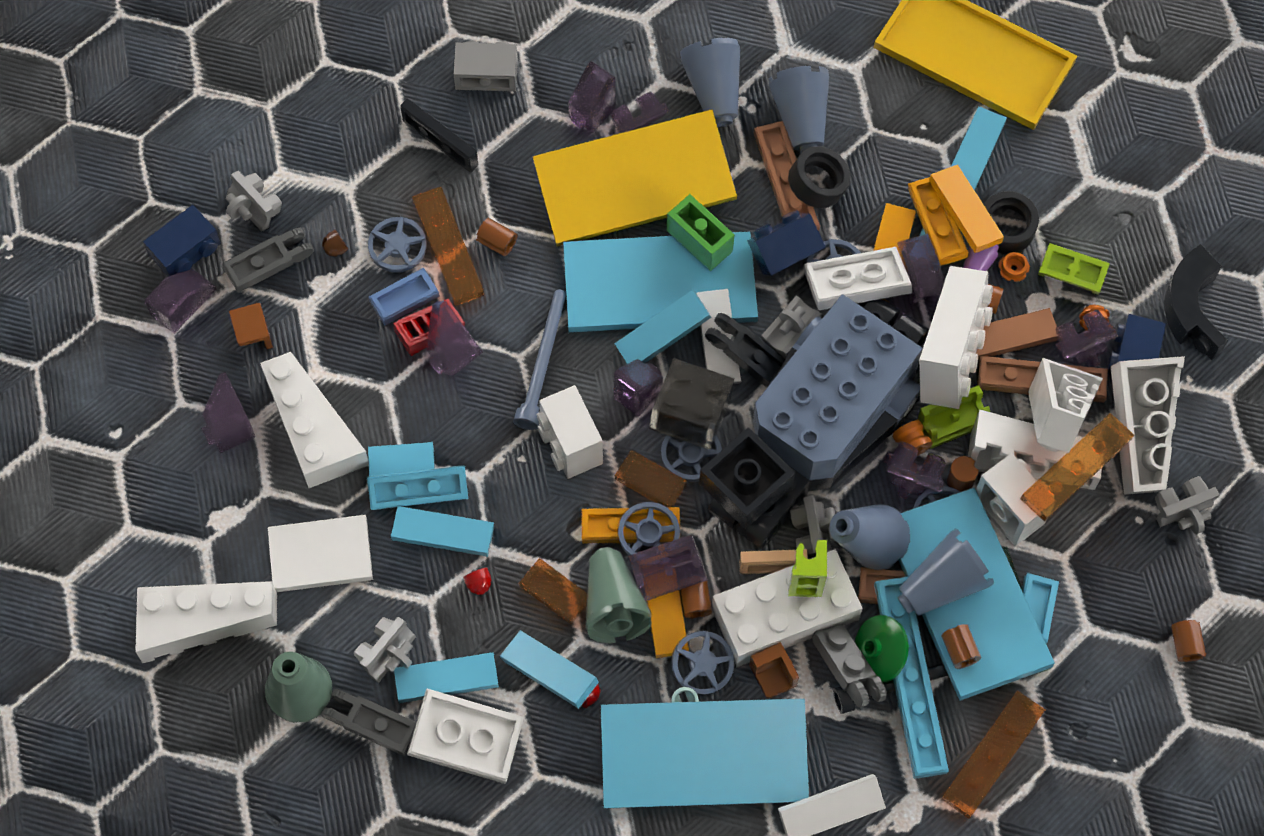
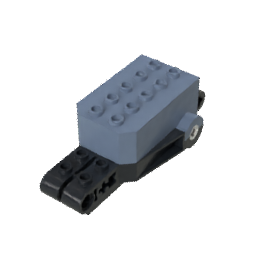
(835, 401)

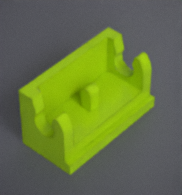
(1074, 268)
(947, 423)
(809, 575)

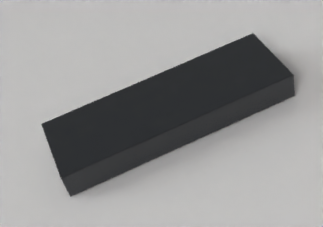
(439, 135)

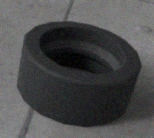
(829, 162)
(1026, 208)

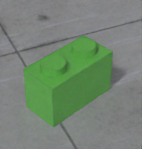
(700, 232)

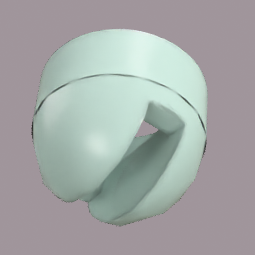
(690, 694)

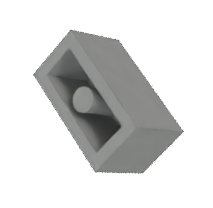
(485, 66)

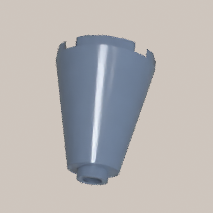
(715, 76)
(802, 104)
(872, 535)
(944, 576)

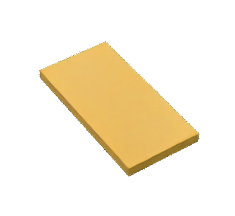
(978, 55)
(633, 177)

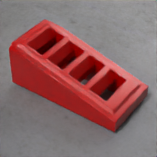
(413, 321)

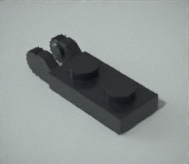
(746, 349)

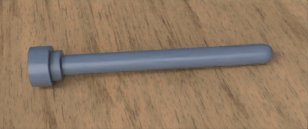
(526, 414)

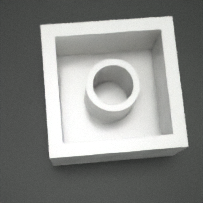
(570, 431)
(1001, 494)

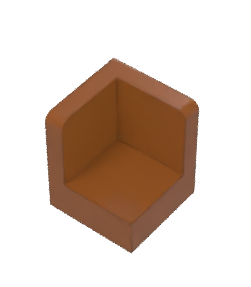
(250, 325)
(774, 670)

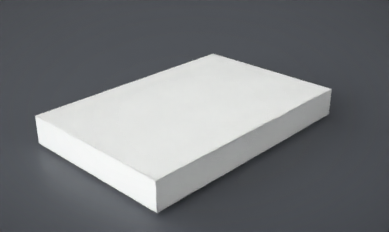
(858, 277)
(320, 553)
(465, 736)

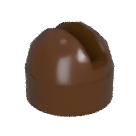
(334, 244)

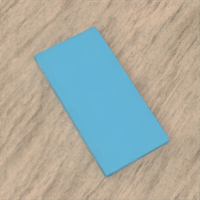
(633, 279)
(996, 616)
(704, 753)

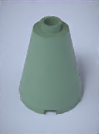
(614, 599)
(297, 687)

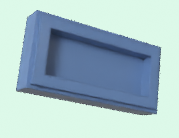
(404, 296)

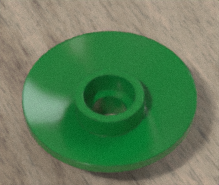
(890, 646)

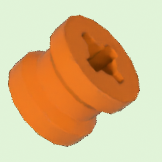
(913, 434)

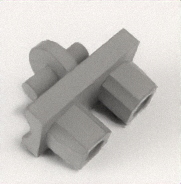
(247, 201)
(789, 326)
(1198, 499)
(818, 520)
(389, 649)

